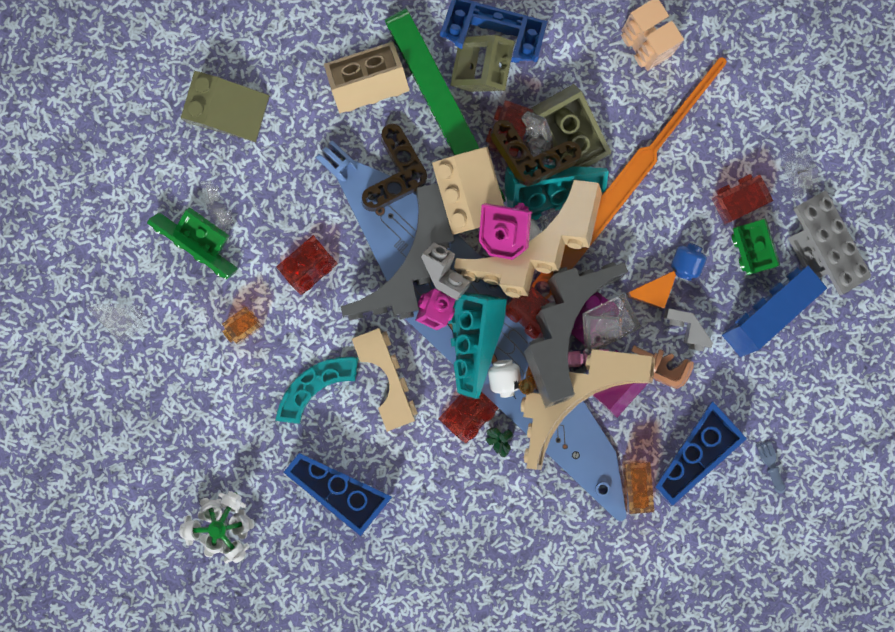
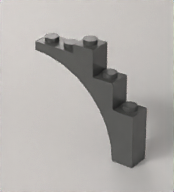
(399, 290)
(550, 356)

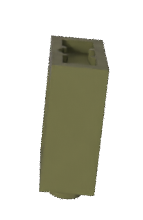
(493, 77)

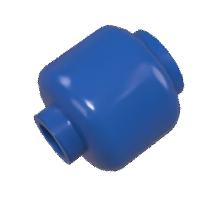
(688, 261)

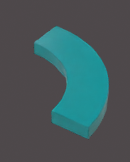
(311, 382)

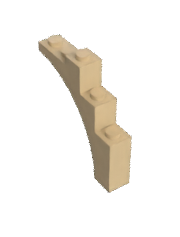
(570, 227)
(605, 371)

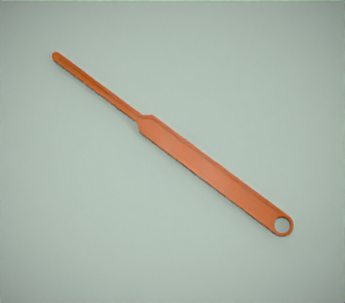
(633, 174)

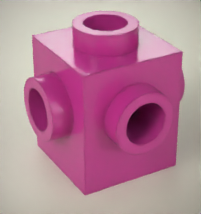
(435, 309)

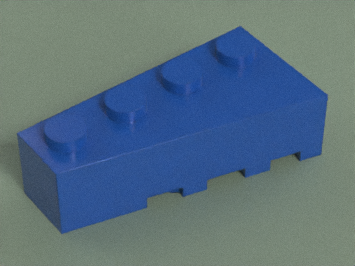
(775, 311)
(704, 448)
(342, 495)

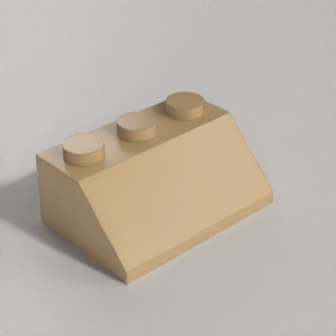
(366, 77)
(465, 185)

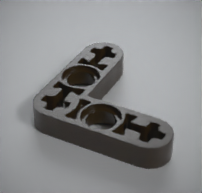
(527, 161)
(404, 169)

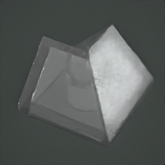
(608, 323)

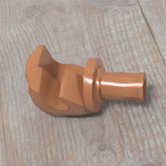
(673, 377)

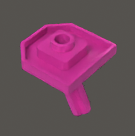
(505, 230)

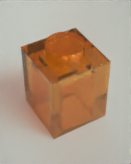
(241, 326)

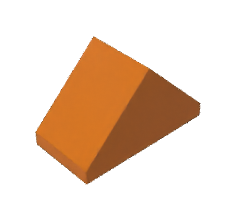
(654, 292)

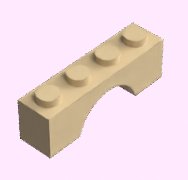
(373, 349)

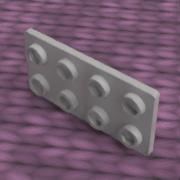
(827, 244)

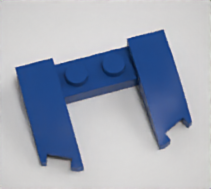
(467, 13)

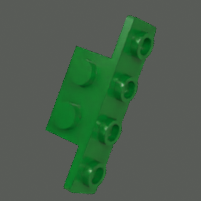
(198, 238)

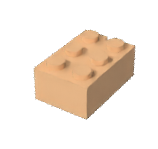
(650, 44)

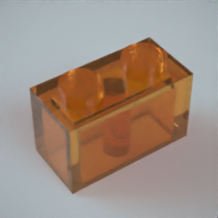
(638, 487)

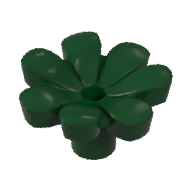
(499, 440)

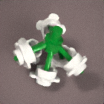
(216, 540)

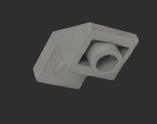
(438, 264)
(695, 334)

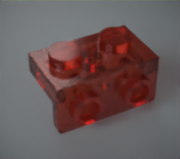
(307, 265)
(468, 415)

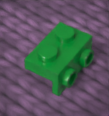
(755, 247)

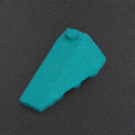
(551, 191)
(476, 333)

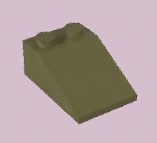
(224, 106)
(573, 121)

